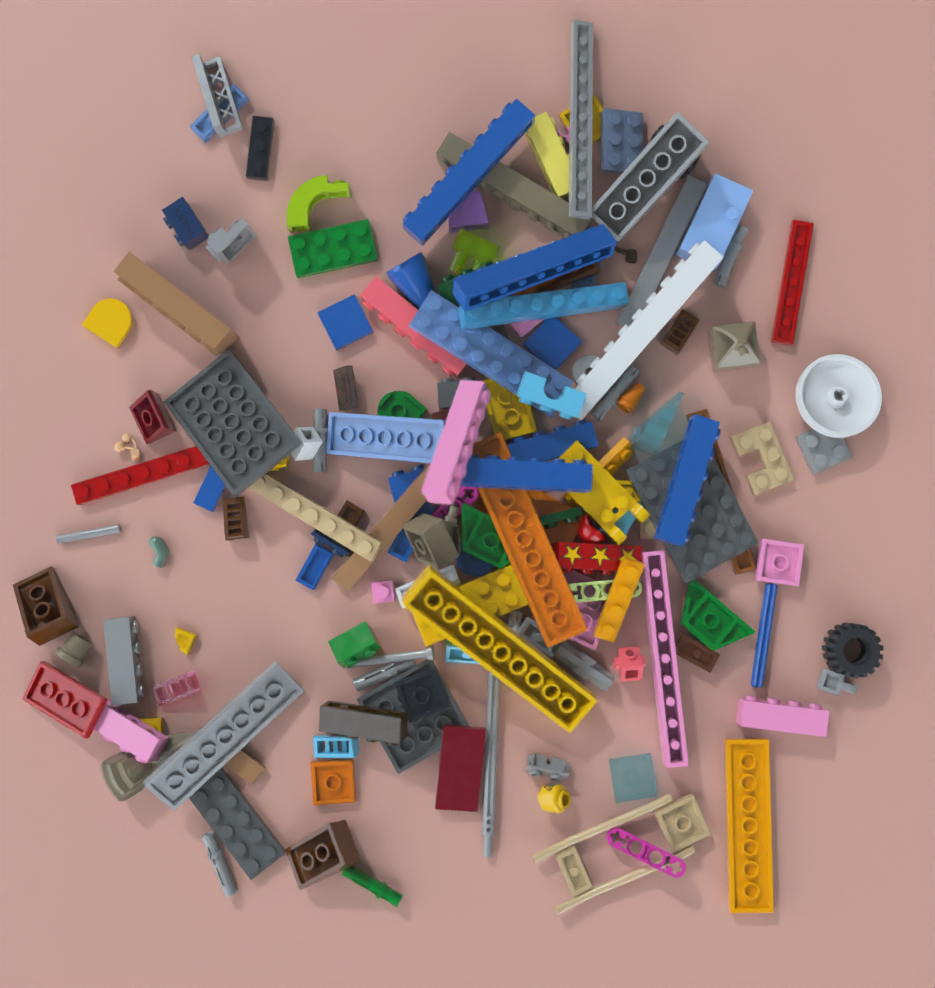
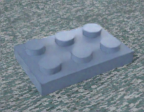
(620, 139)

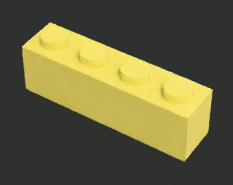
(550, 154)

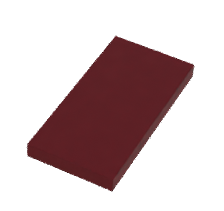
(460, 768)

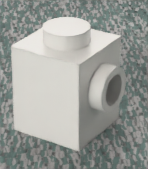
(310, 443)

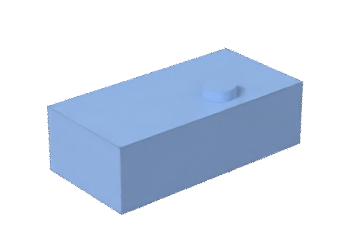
(716, 216)

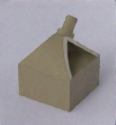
(734, 346)
(434, 539)

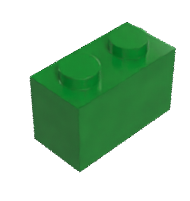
(354, 645)

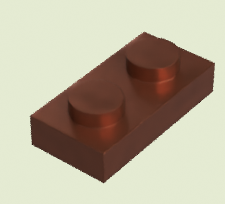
(696, 653)

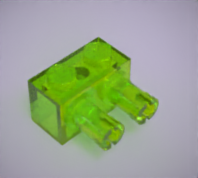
(470, 245)

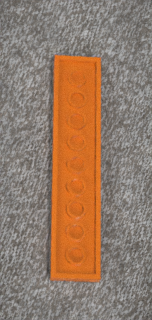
(530, 554)

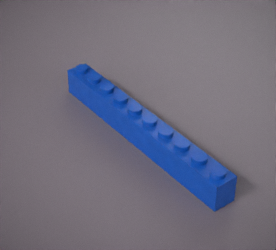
(542, 445)

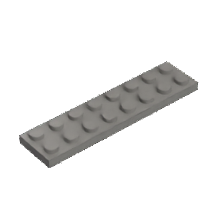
(223, 736)

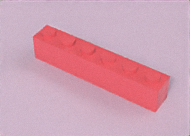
(400, 313)

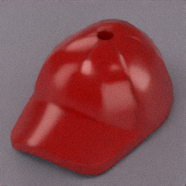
(588, 532)

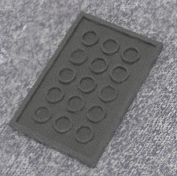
(232, 423)
(719, 523)

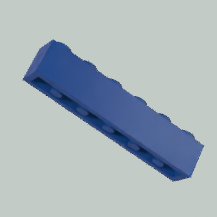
(528, 474)
(687, 480)

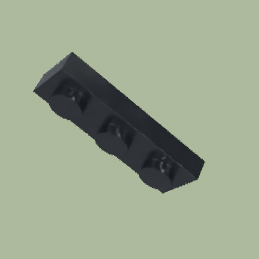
(260, 148)

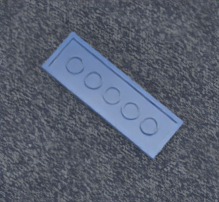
(383, 437)

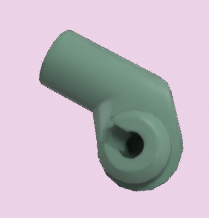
(160, 549)

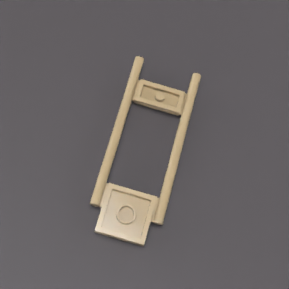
(680, 824)

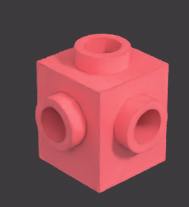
(629, 663)

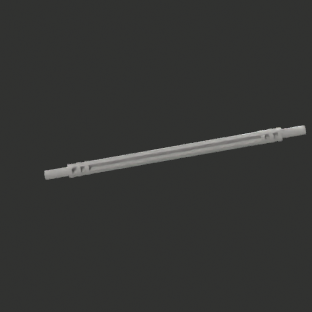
(490, 763)

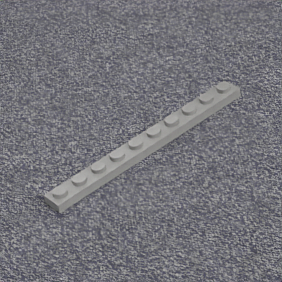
(581, 120)

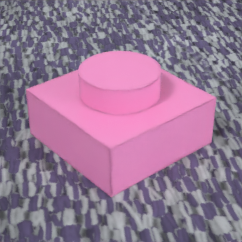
(383, 591)

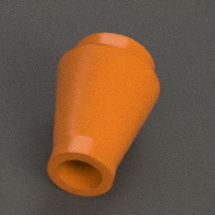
(629, 401)

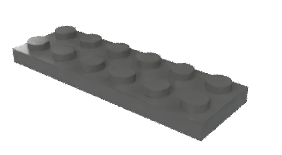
(237, 824)

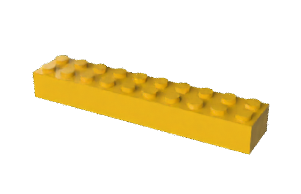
(498, 648)

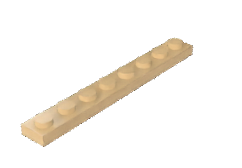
(317, 516)

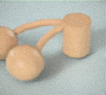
(120, 446)

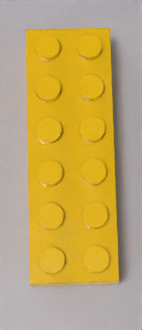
(495, 591)

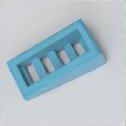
(345, 753)

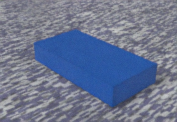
(210, 491)
(314, 566)

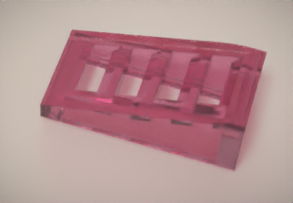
(188, 682)

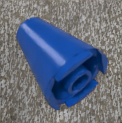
(413, 279)

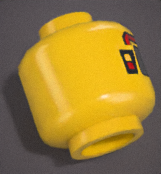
(554, 798)

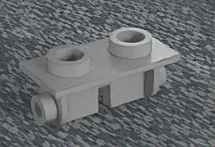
(555, 770)

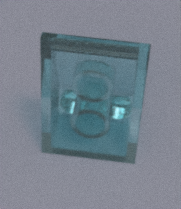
(652, 431)

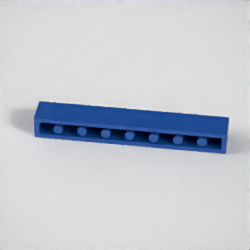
(468, 172)
(533, 267)

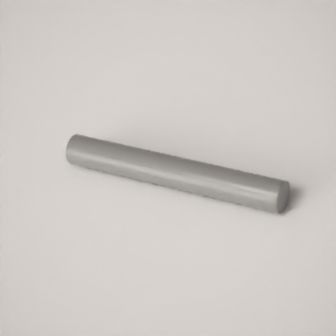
(88, 534)

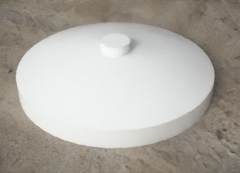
(838, 396)

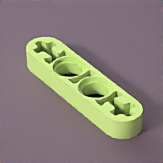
(599, 586)

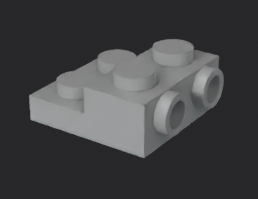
(228, 245)

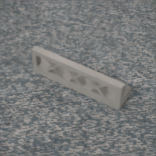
(213, 103)

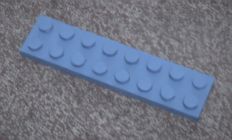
(483, 349)

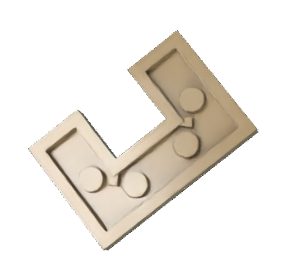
(775, 466)

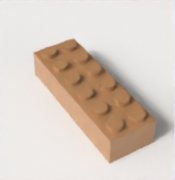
(175, 304)

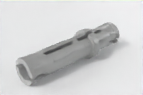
(730, 256)
(609, 399)
(319, 460)
(382, 673)
(215, 854)

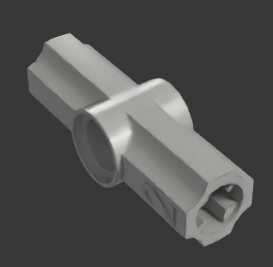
(584, 666)

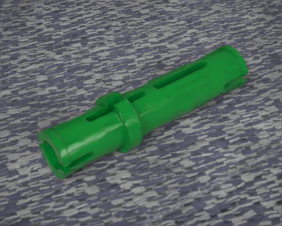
(378, 888)

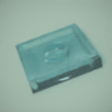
(633, 777)

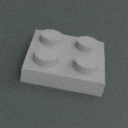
(821, 450)

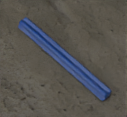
(764, 634)

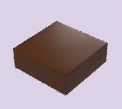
(351, 513)

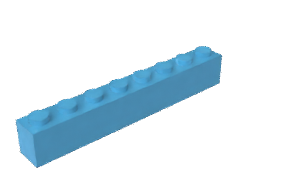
(545, 305)

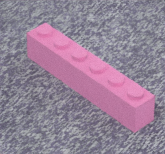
(456, 442)

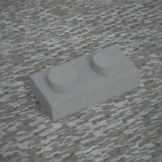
(530, 631)

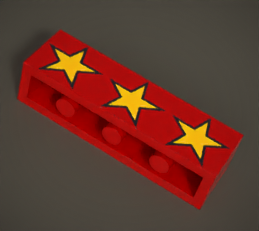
(593, 556)

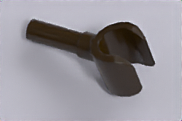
(631, 254)

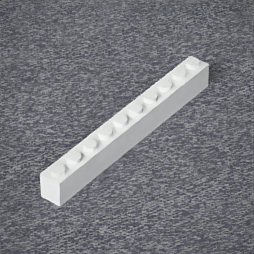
(647, 323)

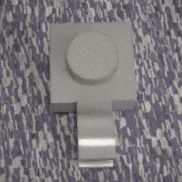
(834, 682)

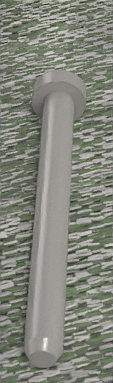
(428, 653)

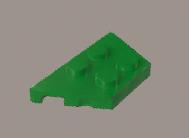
(481, 537)
(711, 619)

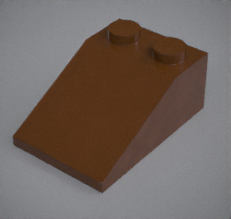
(44, 607)
(322, 854)

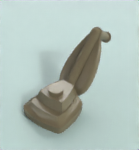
(126, 775)

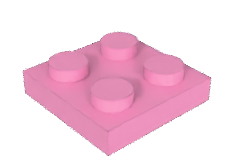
(779, 562)

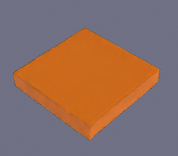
(333, 781)

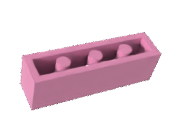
(782, 716)
(130, 733)

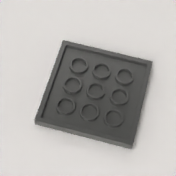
(423, 735)

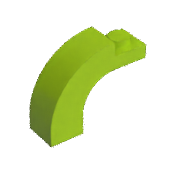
(308, 196)

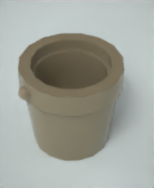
(74, 649)

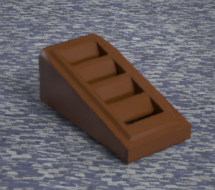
(669, 344)
(227, 519)

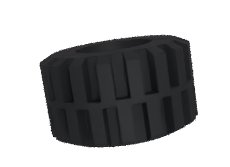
(869, 650)

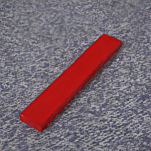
(792, 282)

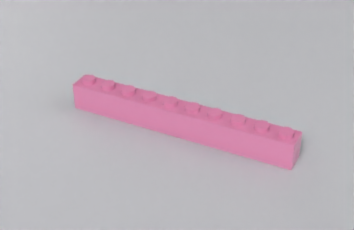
(663, 659)

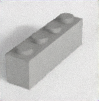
(124, 660)

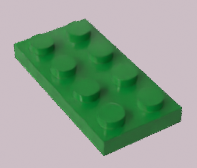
(332, 248)

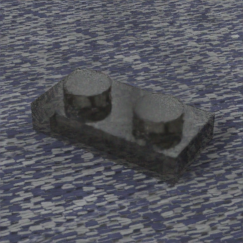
(345, 388)

